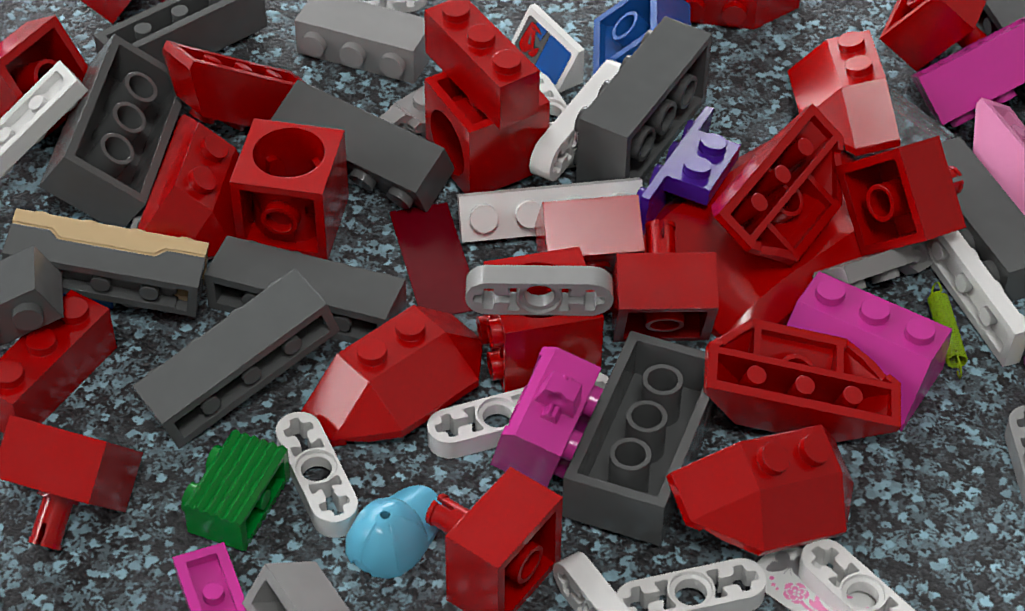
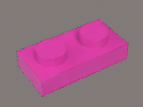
(209, 580)

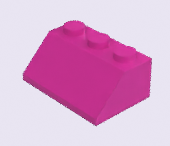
(982, 69)
(892, 336)

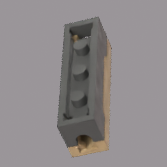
(115, 261)

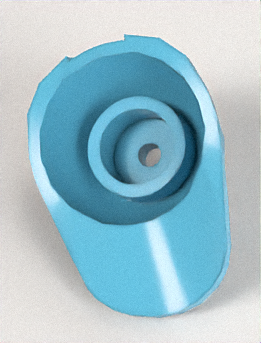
(392, 533)

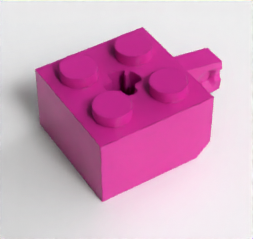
(549, 416)

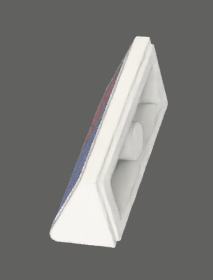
(550, 49)

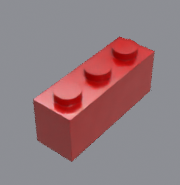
(482, 62)
(54, 360)

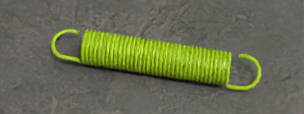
(942, 313)

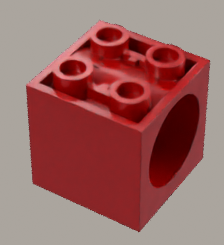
(478, 149)
(290, 186)
(518, 339)

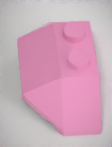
(1001, 147)

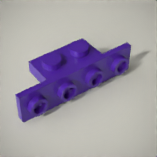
(691, 168)

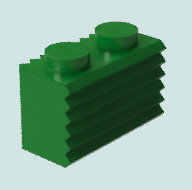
(236, 490)

